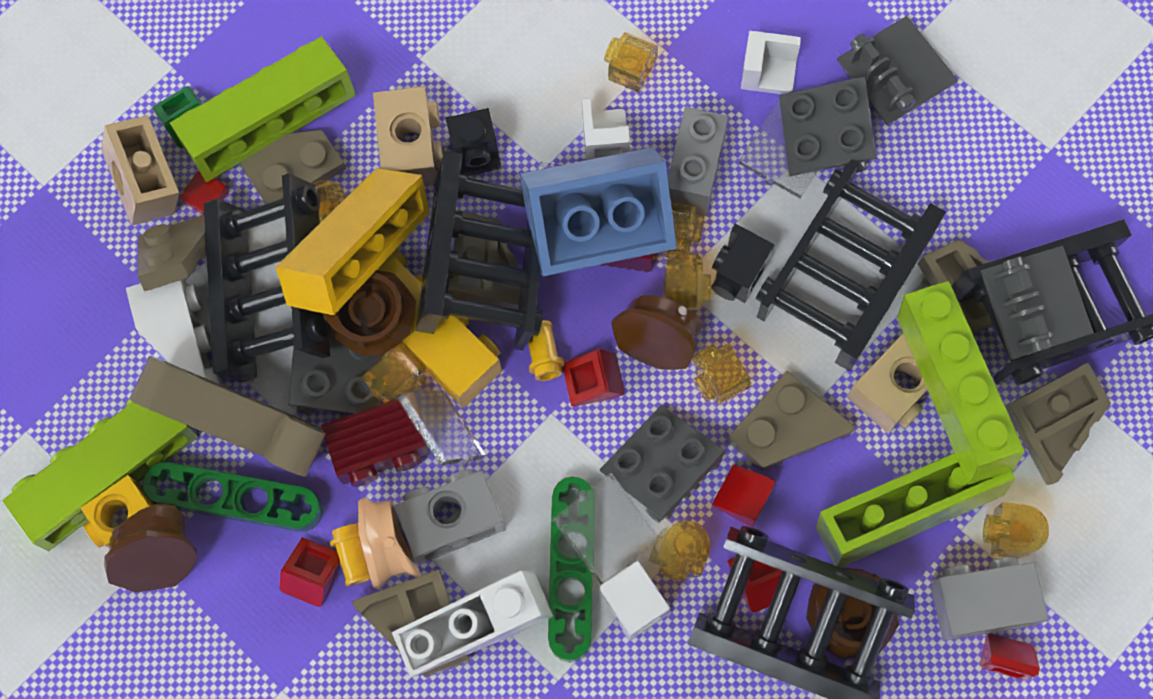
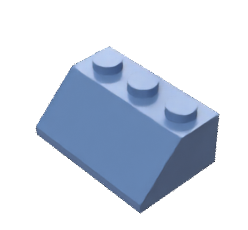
(599, 210)

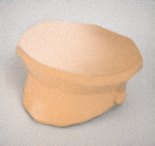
(383, 542)

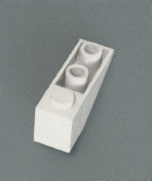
(172, 327)
(473, 623)

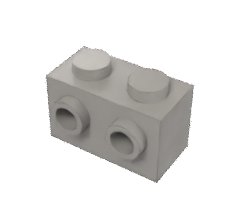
(988, 600)

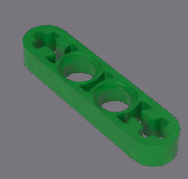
(234, 491)
(564, 569)

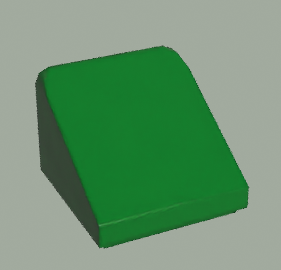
(174, 107)

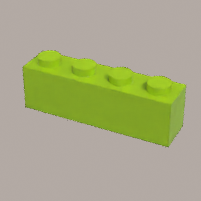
(263, 108)
(959, 383)
(116, 447)
(903, 509)

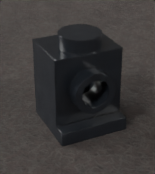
(475, 139)
(741, 264)

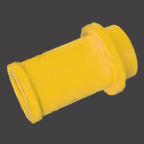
(544, 355)
(350, 554)

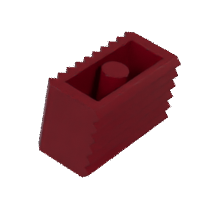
(374, 442)

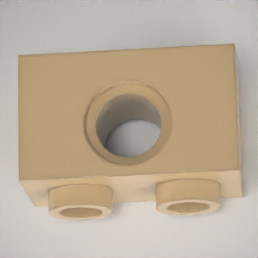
(403, 113)
(139, 170)
(882, 397)

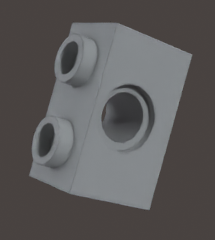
(696, 158)
(433, 539)

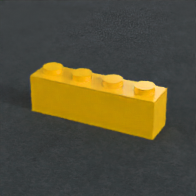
(353, 241)
(453, 353)

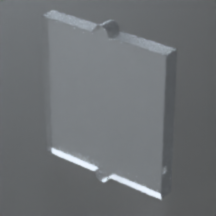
(768, 156)
(441, 427)
(605, 528)

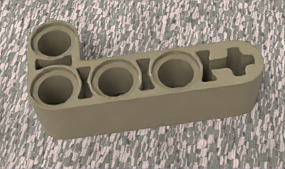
(228, 415)

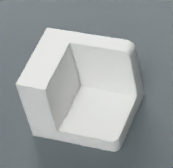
(770, 62)
(604, 131)
(634, 600)

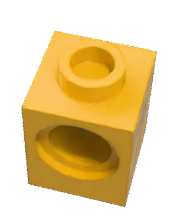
(101, 509)

